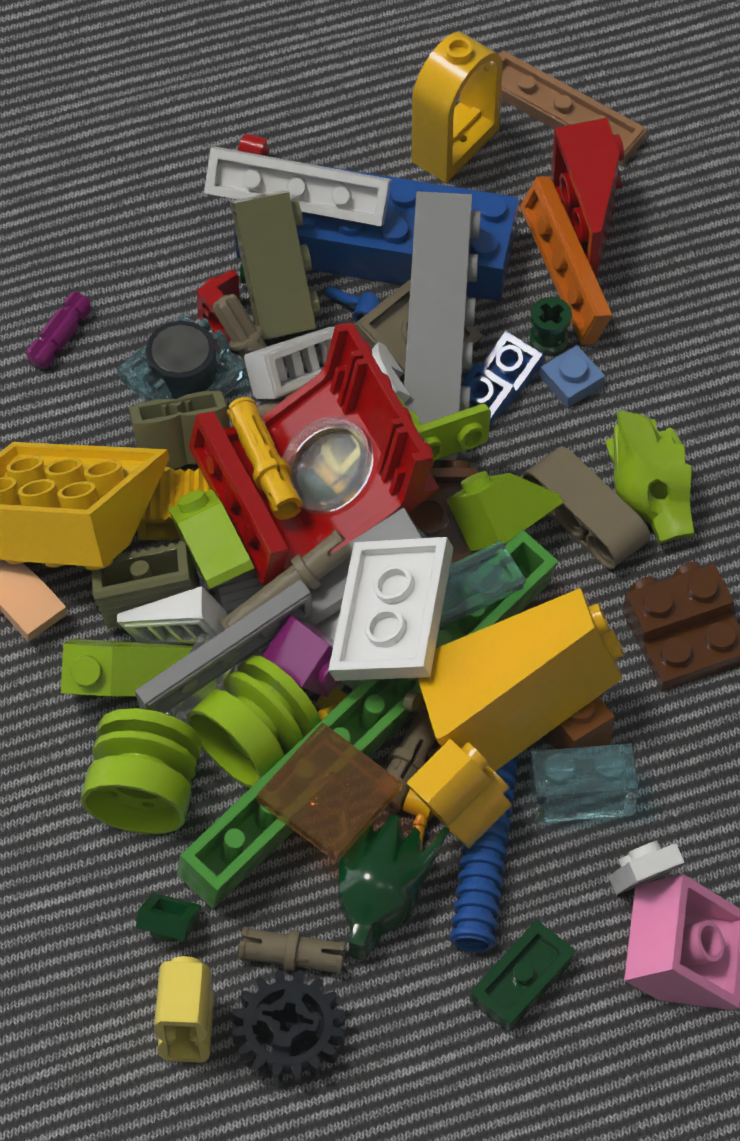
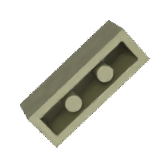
(275, 263)

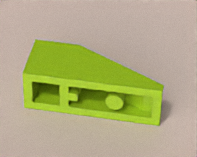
(114, 666)

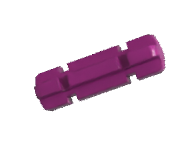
(58, 330)

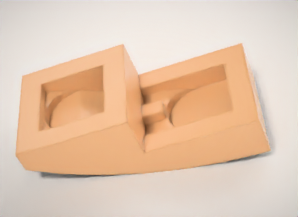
(27, 600)

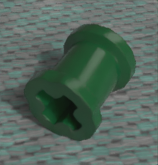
(550, 320)

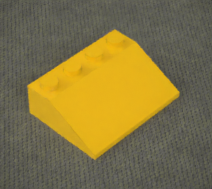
(73, 501)

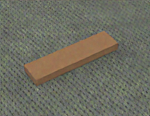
(560, 104)

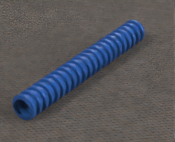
(481, 879)

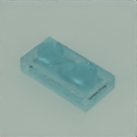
(480, 582)

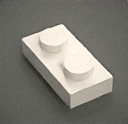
(645, 865)

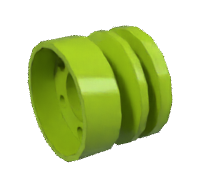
(253, 719)
(141, 771)

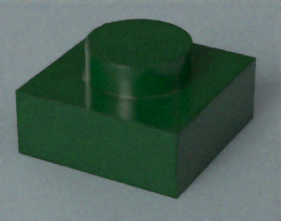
(168, 917)

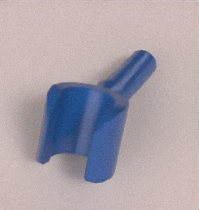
(361, 304)

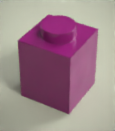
(304, 655)

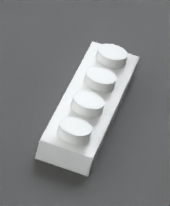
(316, 187)

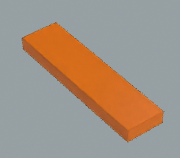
(565, 260)

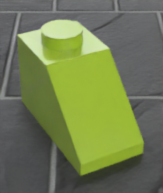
(499, 507)
(210, 537)

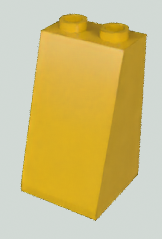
(521, 677)

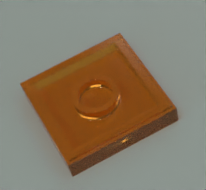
(329, 792)

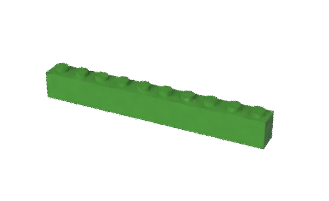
(364, 719)

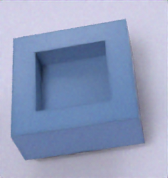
(572, 376)

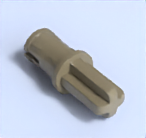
(243, 333)

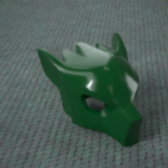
(382, 881)

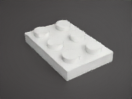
(391, 609)

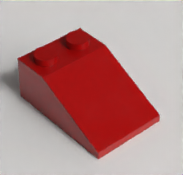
(586, 181)

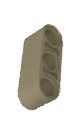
(590, 508)

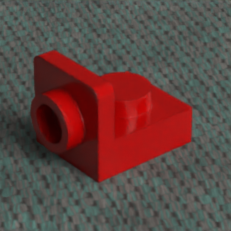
(211, 292)

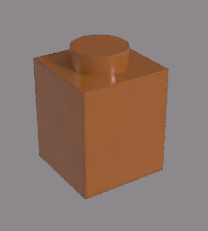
(585, 728)

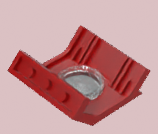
(348, 456)

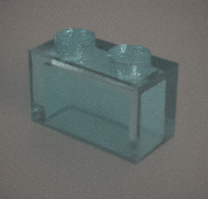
(583, 783)

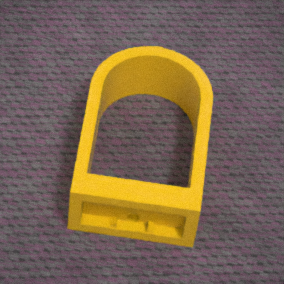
(438, 126)

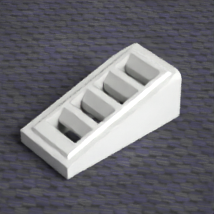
(267, 368)
(174, 618)

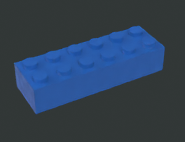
(387, 250)

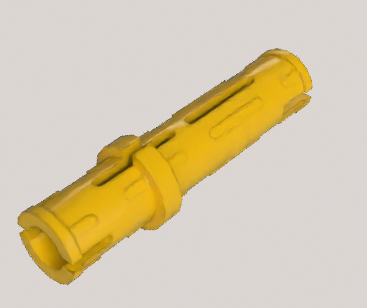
(270, 471)

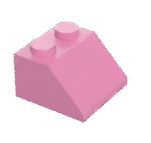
(684, 944)

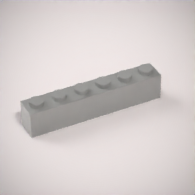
(440, 307)

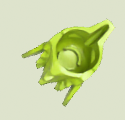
(652, 475)

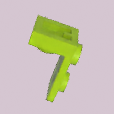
(456, 431)

